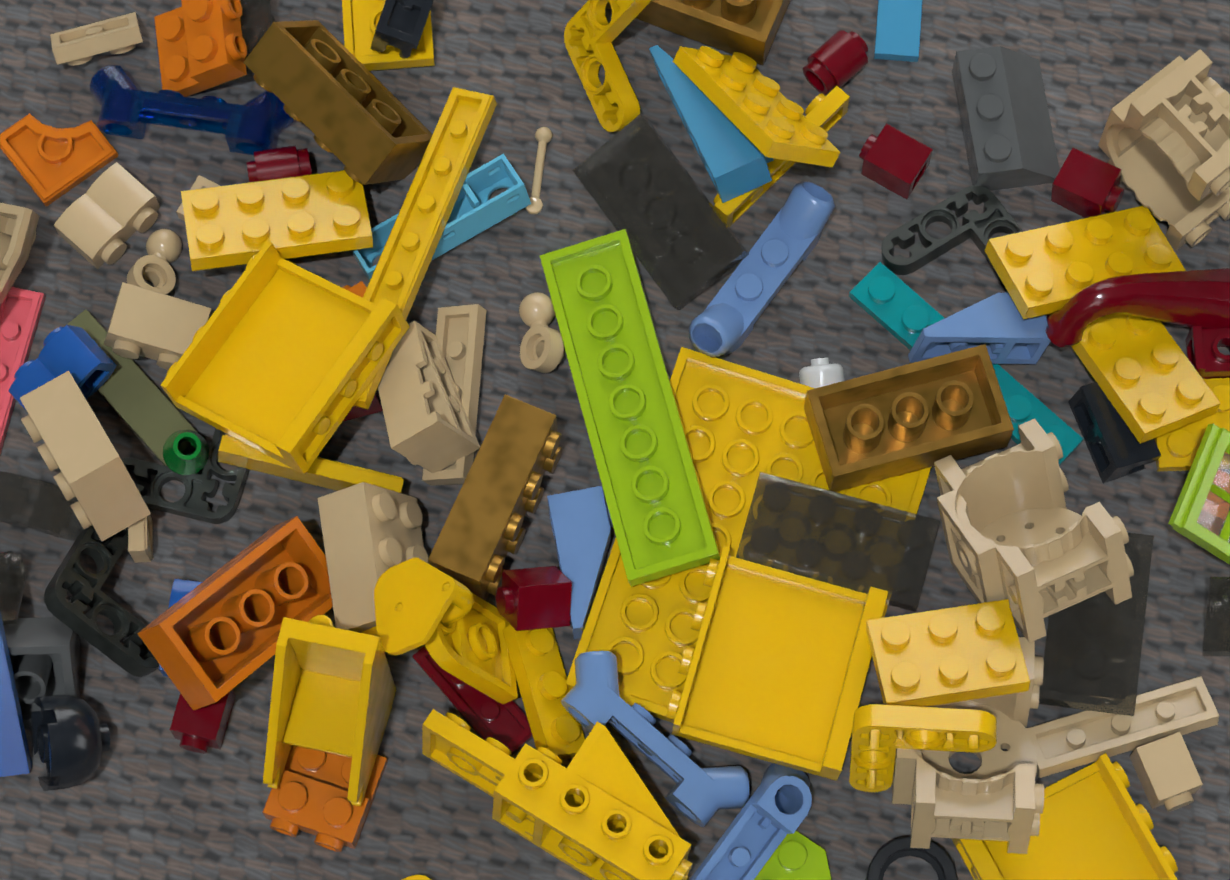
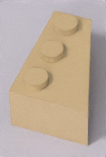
(423, 405)

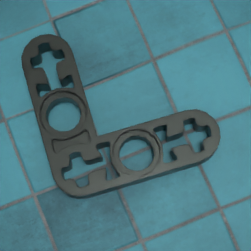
(974, 226)
(196, 487)
(86, 591)

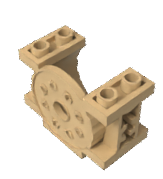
(1175, 147)
(1019, 540)
(996, 799)

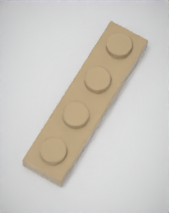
(461, 340)
(1089, 734)

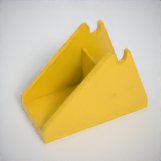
(328, 697)

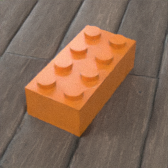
(236, 614)

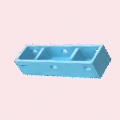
(470, 214)

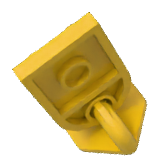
(457, 627)

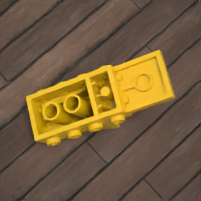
(585, 814)

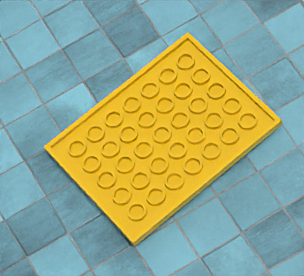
(735, 429)

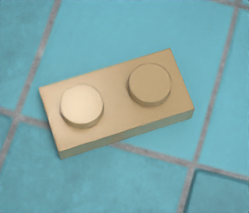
(81, 43)

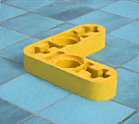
(589, 45)
(883, 728)

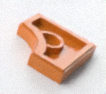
(53, 157)

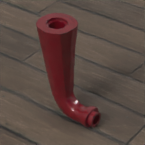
(1169, 297)

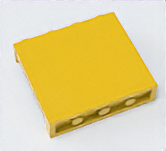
(284, 359)
(775, 666)
(1084, 834)

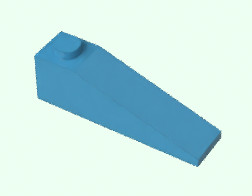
(724, 150)

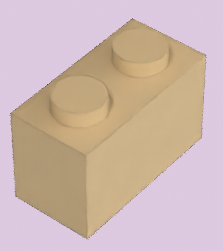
(153, 325)

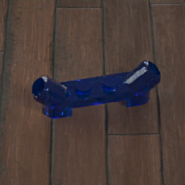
(128, 111)

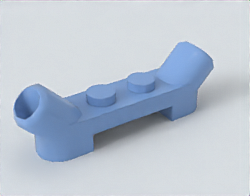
(762, 272)
(697, 790)
(759, 826)

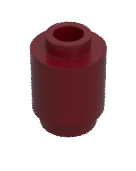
(836, 61)
(279, 164)

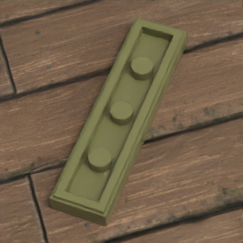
(136, 397)

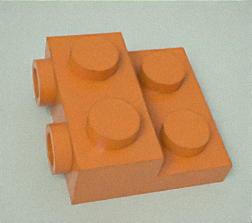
(200, 45)
(315, 798)

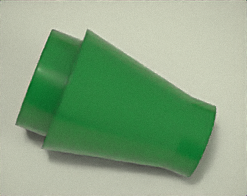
(182, 463)

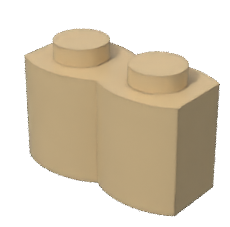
(108, 216)

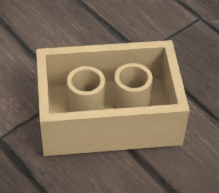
(85, 456)
(364, 536)

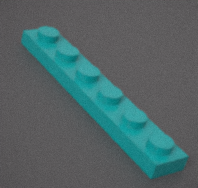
(907, 314)

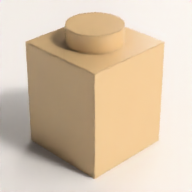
(1166, 772)

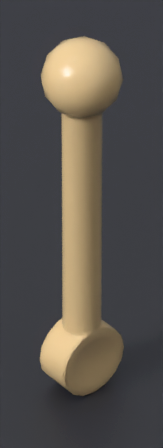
(543, 136)

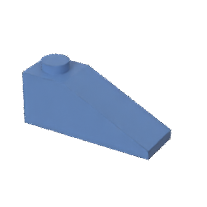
(988, 322)
(582, 542)

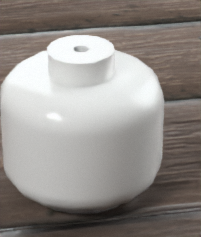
(821, 373)

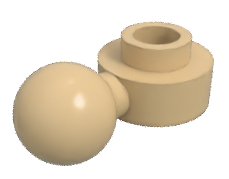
(162, 249)
(541, 346)

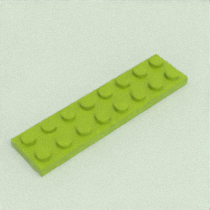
(629, 408)

